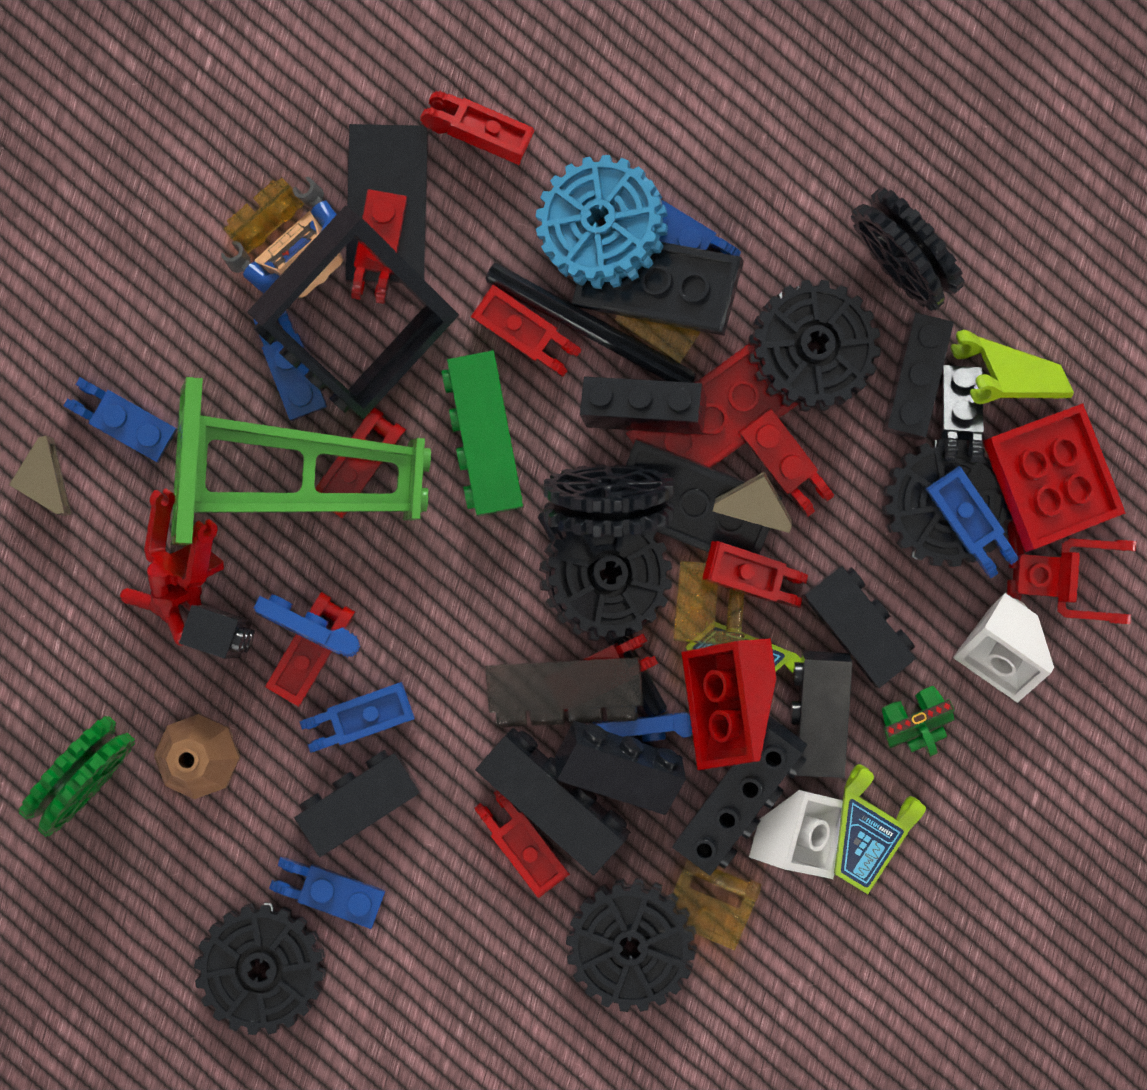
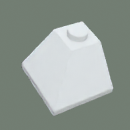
(1008, 649)
(800, 834)

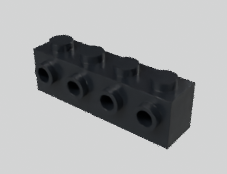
(738, 798)
(559, 809)

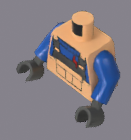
(289, 246)

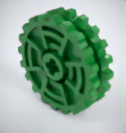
(76, 776)

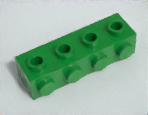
(484, 434)

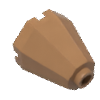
(212, 751)

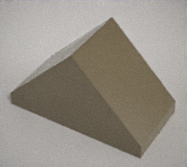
(42, 477)
(756, 503)

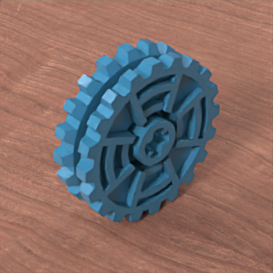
(631, 215)

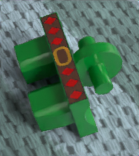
(933, 714)

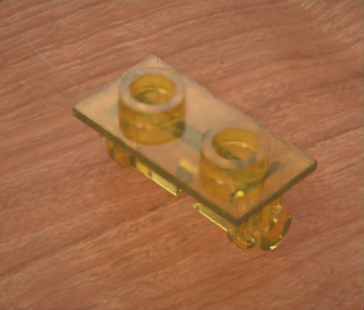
(276, 206)

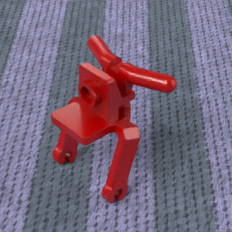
(177, 575)
(1058, 575)

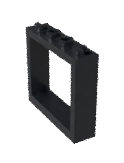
(402, 351)

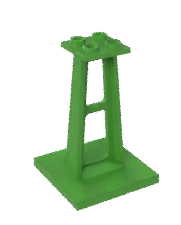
(191, 463)

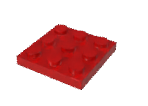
(1054, 477)

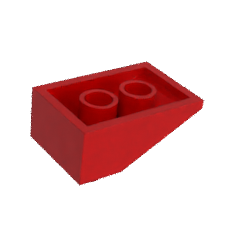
(729, 700)

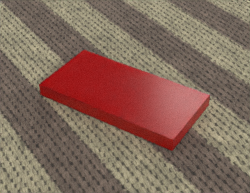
(731, 404)

